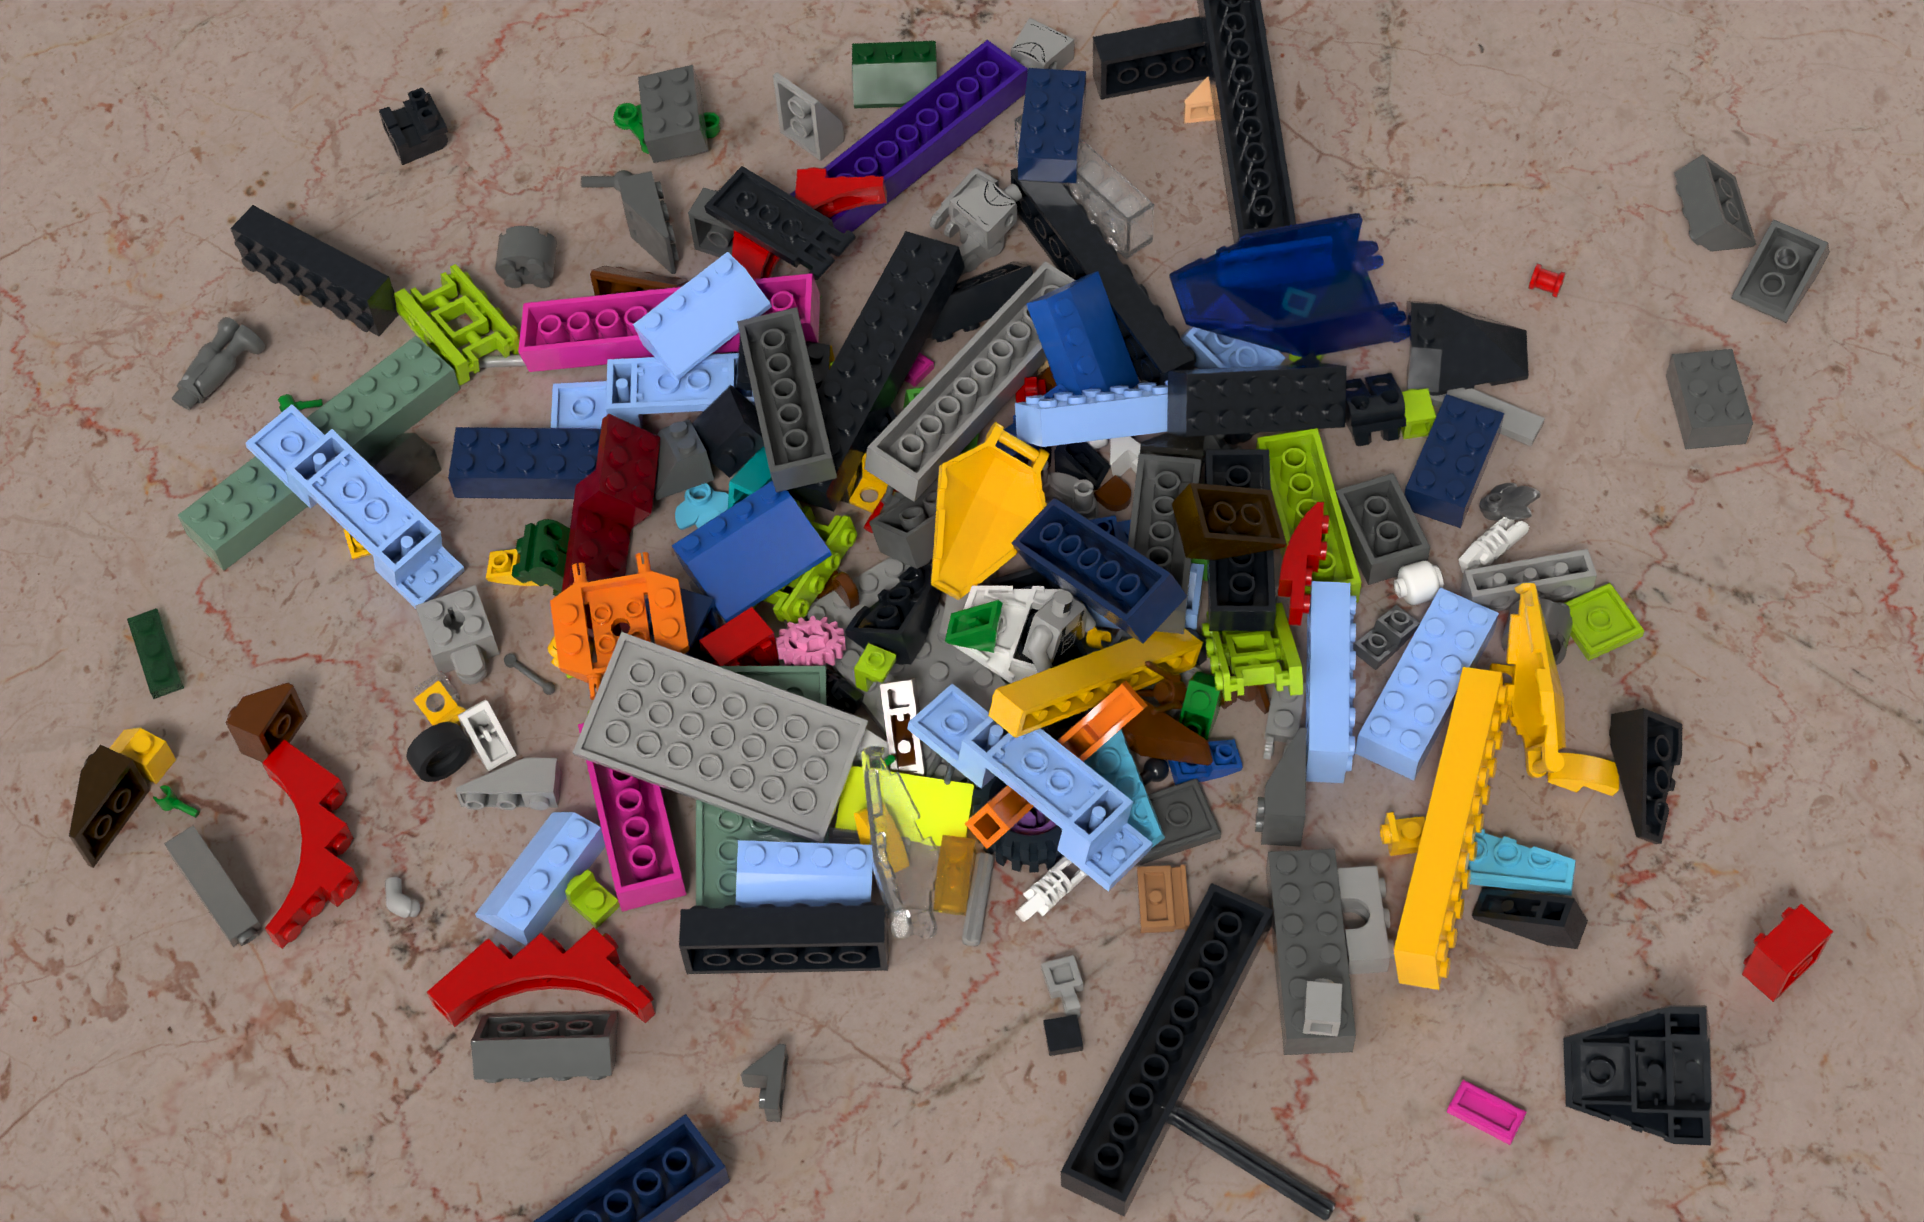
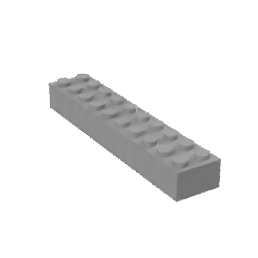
(964, 393)

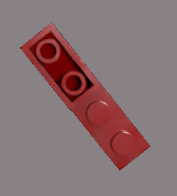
(1302, 559)

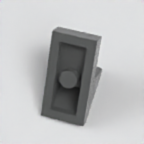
(770, 1076)

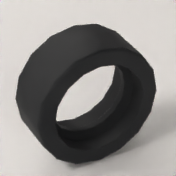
(424, 750)

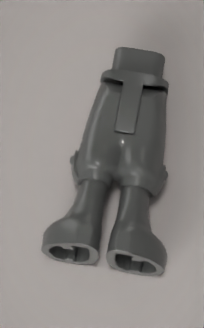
(214, 365)

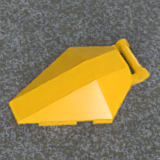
(982, 508)
(1535, 689)

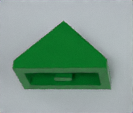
(975, 627)

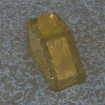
(954, 874)

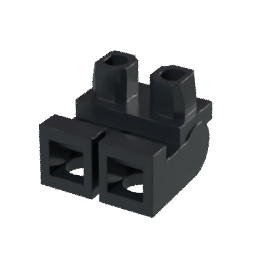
(415, 128)
(1374, 408)

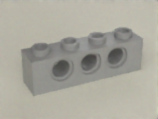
(1555, 578)

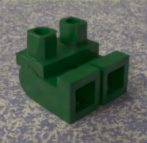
(542, 554)

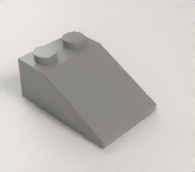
(806, 119)

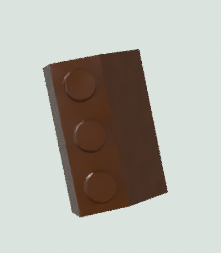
(621, 280)

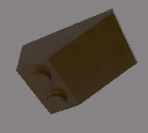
(1227, 521)
(105, 800)

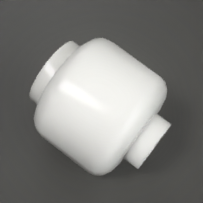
(1418, 582)

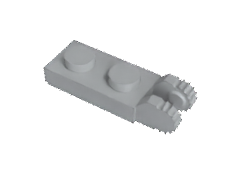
(972, 180)
(1283, 719)

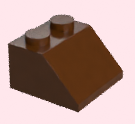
(266, 720)

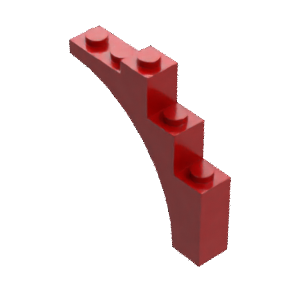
(824, 195)
(324, 837)
(542, 964)

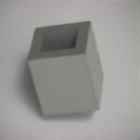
(1322, 1007)

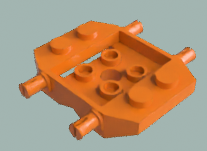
(612, 603)

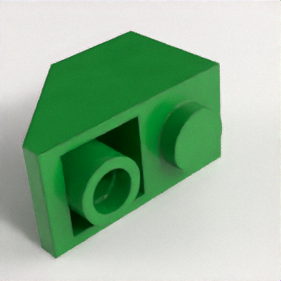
(1201, 705)

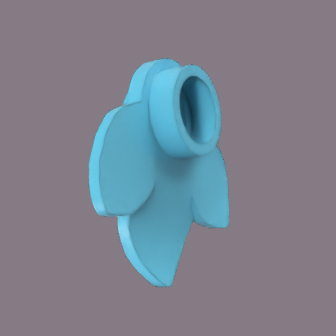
(700, 511)

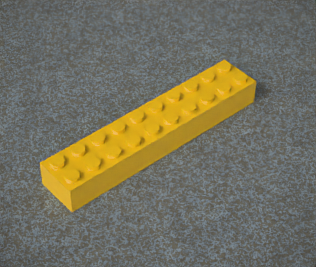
(1450, 829)

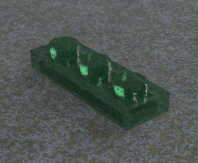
(155, 653)

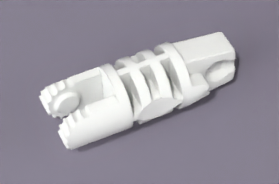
(1493, 544)
(1049, 890)

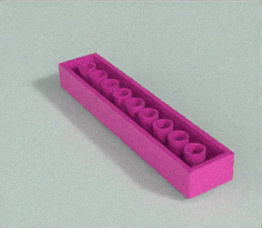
(602, 328)

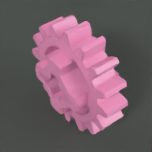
(811, 643)

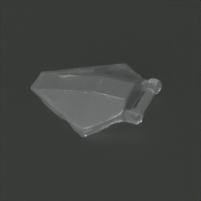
(899, 854)

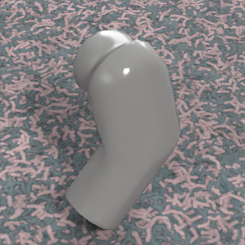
(398, 902)

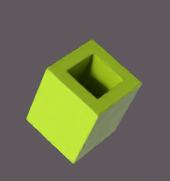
(1418, 413)

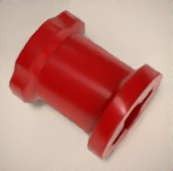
(1547, 280)

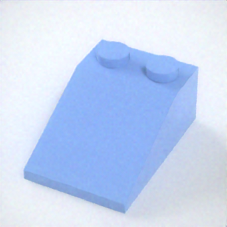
(1226, 352)

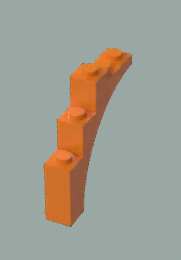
(1081, 739)

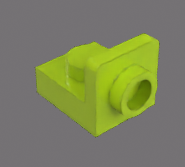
(873, 666)
(591, 898)

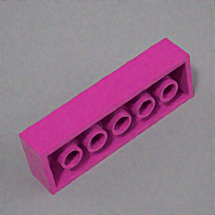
(636, 837)

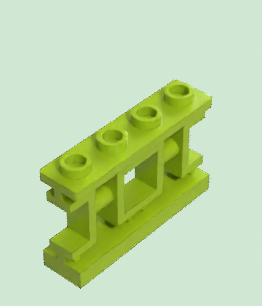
(438, 334)
(838, 537)
(1254, 657)

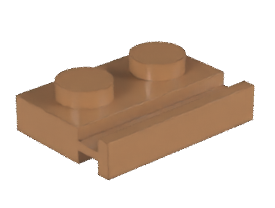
(1163, 898)

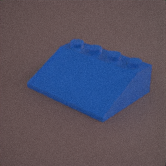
(1082, 337)
(751, 551)

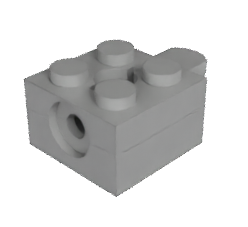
(460, 636)

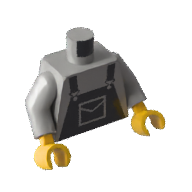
(1059, 628)

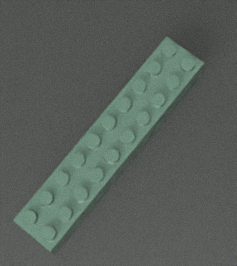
(365, 415)

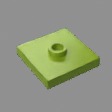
(1602, 622)

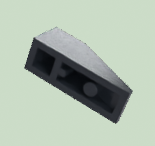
(1533, 916)

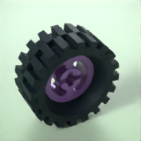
(1023, 842)

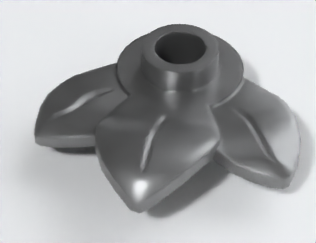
(1508, 502)

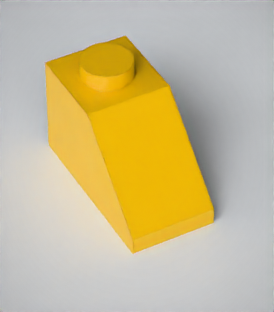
(147, 751)

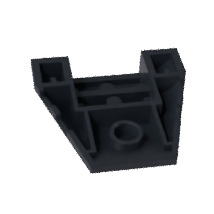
(1461, 349)
(1646, 1073)

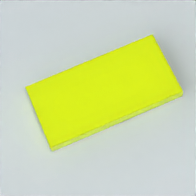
(940, 805)

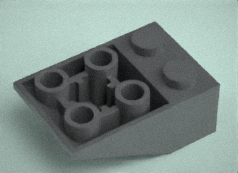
(647, 217)

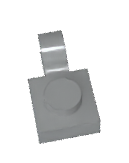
(1064, 980)

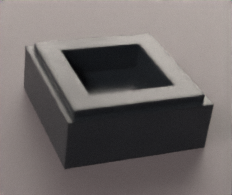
(1063, 1035)

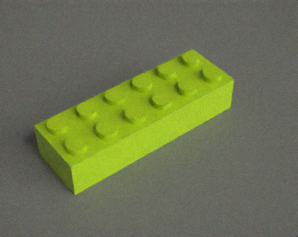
(1298, 482)

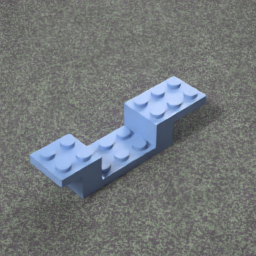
(642, 388)
(362, 501)
(1044, 774)

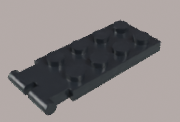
(778, 222)

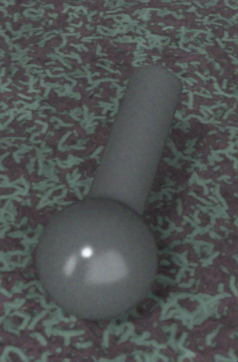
(603, 181)

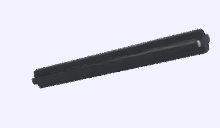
(1253, 1163)

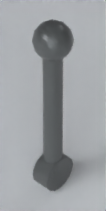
(511, 661)

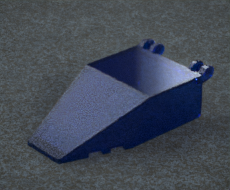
(1292, 290)

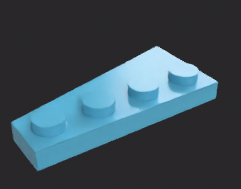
(1118, 767)
(1518, 867)

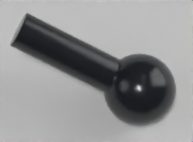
(1154, 770)

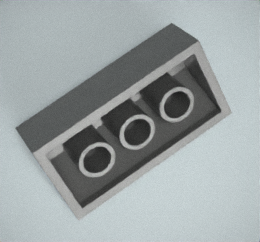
(545, 1046)

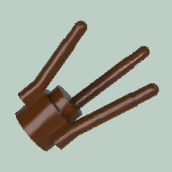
(1168, 691)

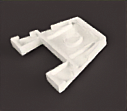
(1014, 616)

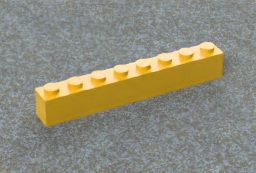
(1089, 680)

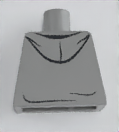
(1042, 47)
(986, 212)

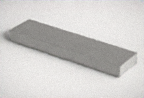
(1516, 422)

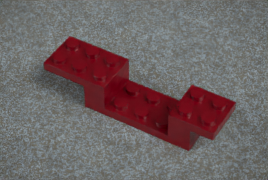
(611, 504)

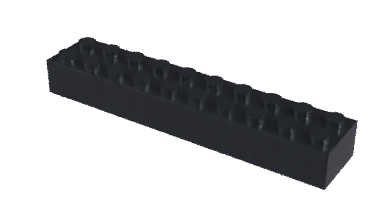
(1246, 116)
(1079, 250)
(881, 355)
(1166, 1050)

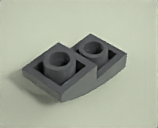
(1386, 637)

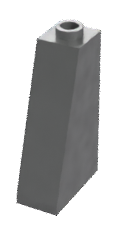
(213, 887)

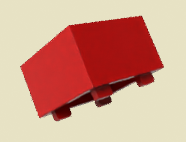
(741, 642)
(1786, 951)

